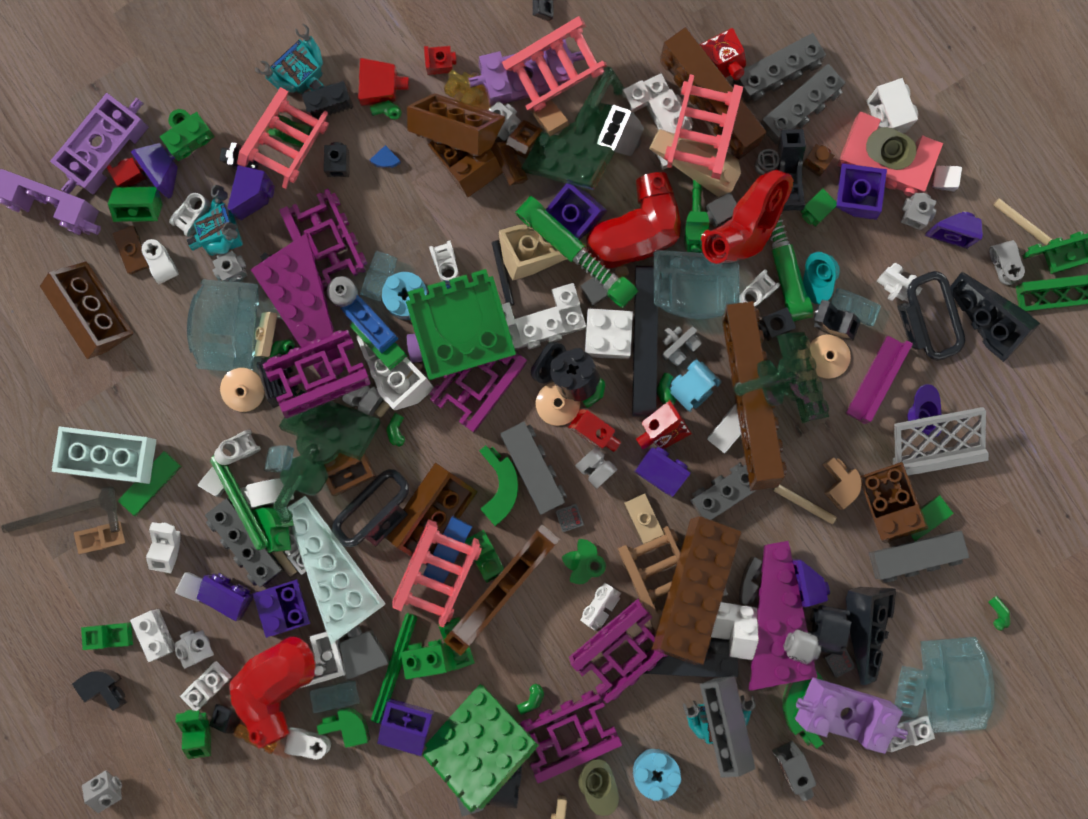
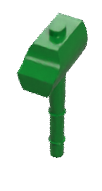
(696, 222)

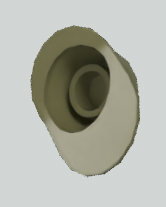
(891, 148)
(599, 787)

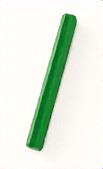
(240, 504)
(394, 667)

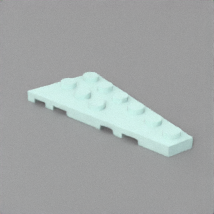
(336, 580)

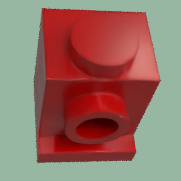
(436, 66)
(127, 173)

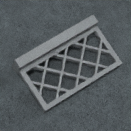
(940, 456)

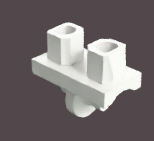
(896, 283)

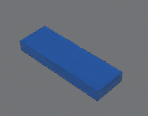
(370, 324)
(456, 530)

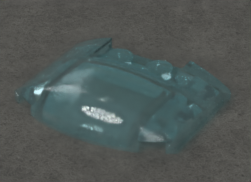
(694, 286)
(223, 325)
(957, 684)

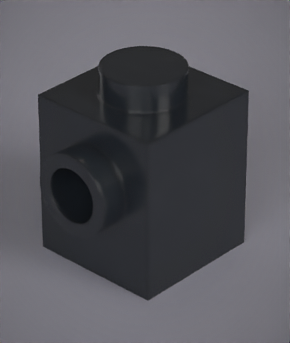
(336, 160)

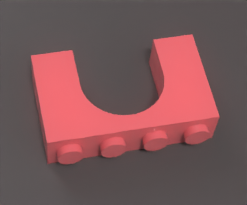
(910, 179)

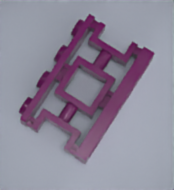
(340, 232)
(323, 389)
(493, 391)
(607, 641)
(575, 754)

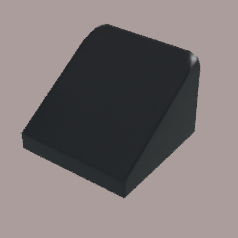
(224, 719)

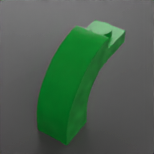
(507, 492)
(791, 694)

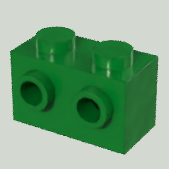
(187, 136)
(135, 204)
(427, 660)

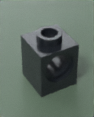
(783, 317)

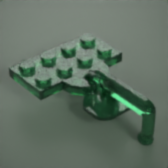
(574, 153)
(794, 377)
(324, 428)

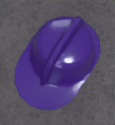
(926, 404)

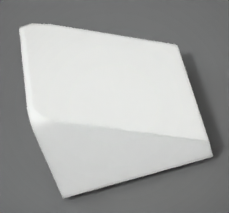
(947, 177)
(212, 483)
(189, 586)

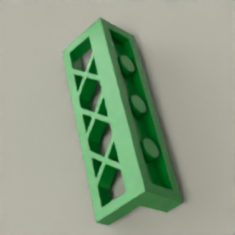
(1054, 285)

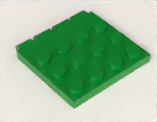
(459, 324)
(478, 749)

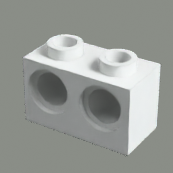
(153, 635)

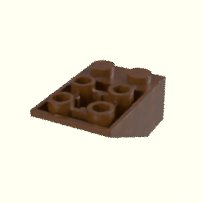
(467, 171)
(348, 473)
(893, 503)

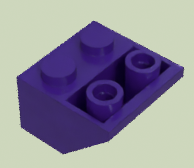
(662, 471)
(224, 596)
(281, 608)
(405, 727)

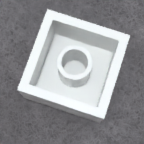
(893, 106)
(608, 333)

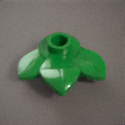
(580, 562)

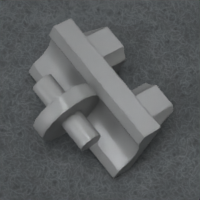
(673, 353)

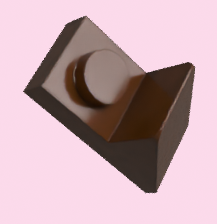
(524, 138)

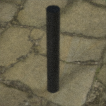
(503, 275)

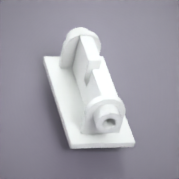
(593, 614)

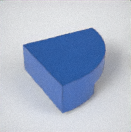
(385, 158)

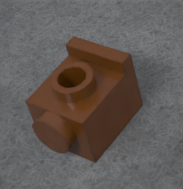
(819, 156)

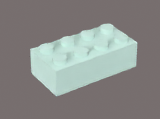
(104, 455)

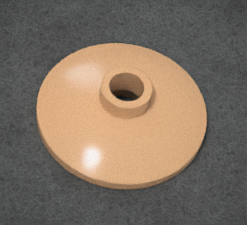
(827, 367)
(249, 382)
(549, 412)

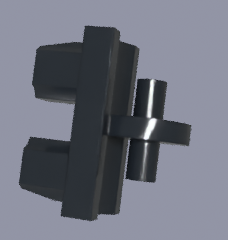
(230, 156)

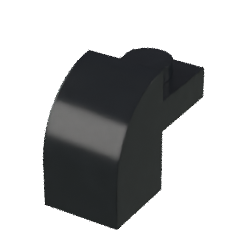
(835, 321)
(102, 683)

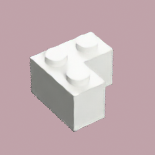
(740, 627)
(327, 658)

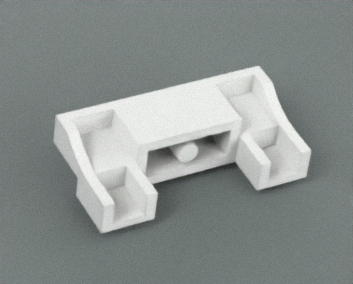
(661, 104)
(549, 323)

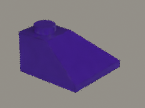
(158, 166)
(861, 190)
(958, 230)
(810, 584)

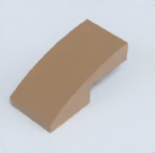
(551, 118)
(97, 539)

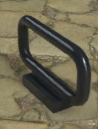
(914, 322)
(384, 521)

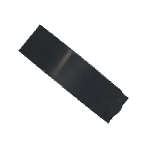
(791, 154)

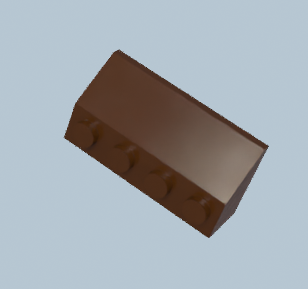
(454, 123)
(85, 309)
(435, 499)

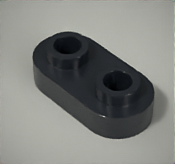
(544, 362)

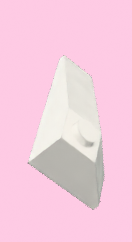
(393, 384)

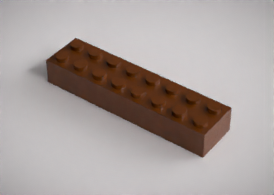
(754, 413)

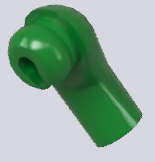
(387, 108)
(281, 347)
(663, 390)
(598, 395)
(393, 431)
(1002, 613)
(534, 701)

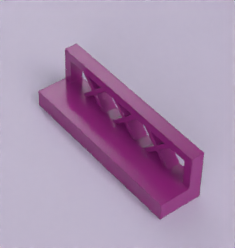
(878, 379)

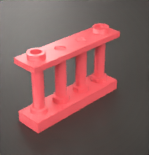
(536, 52)
(269, 120)
(720, 142)
(422, 555)

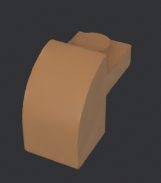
(847, 485)

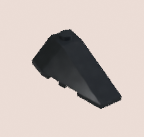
(997, 319)
(868, 620)
(716, 663)

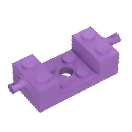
(507, 86)
(84, 162)
(71, 211)
(869, 718)

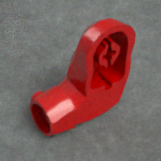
(751, 222)
(640, 231)
(265, 683)

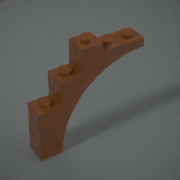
(501, 590)

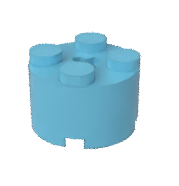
(395, 288)
(695, 385)
(655, 787)

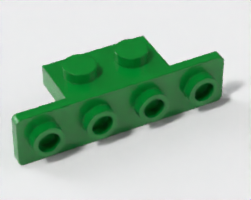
(1062, 253)

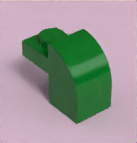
(275, 530)
(352, 725)
(195, 733)

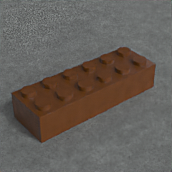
(684, 57)
(696, 590)

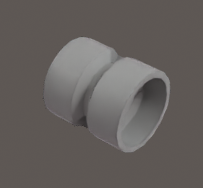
(365, 398)
(596, 467)

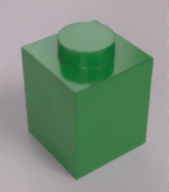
(818, 208)

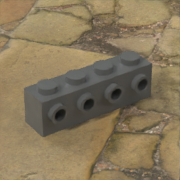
(781, 67)
(803, 103)
(532, 467)
(723, 493)
(919, 555)
(258, 563)
(727, 727)

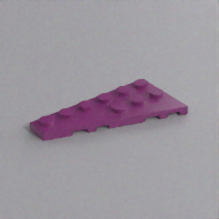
(298, 296)
(777, 616)

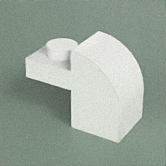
(262, 492)
(164, 547)

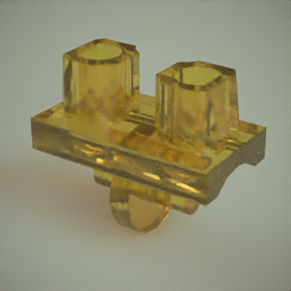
(457, 83)

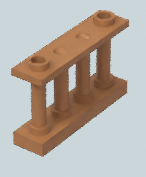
(638, 576)

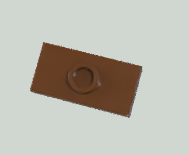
(509, 163)
(130, 249)

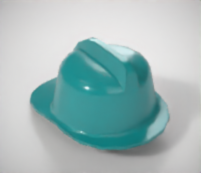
(820, 276)

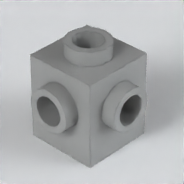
(511, 120)
(918, 210)
(235, 272)
(193, 648)
(102, 791)

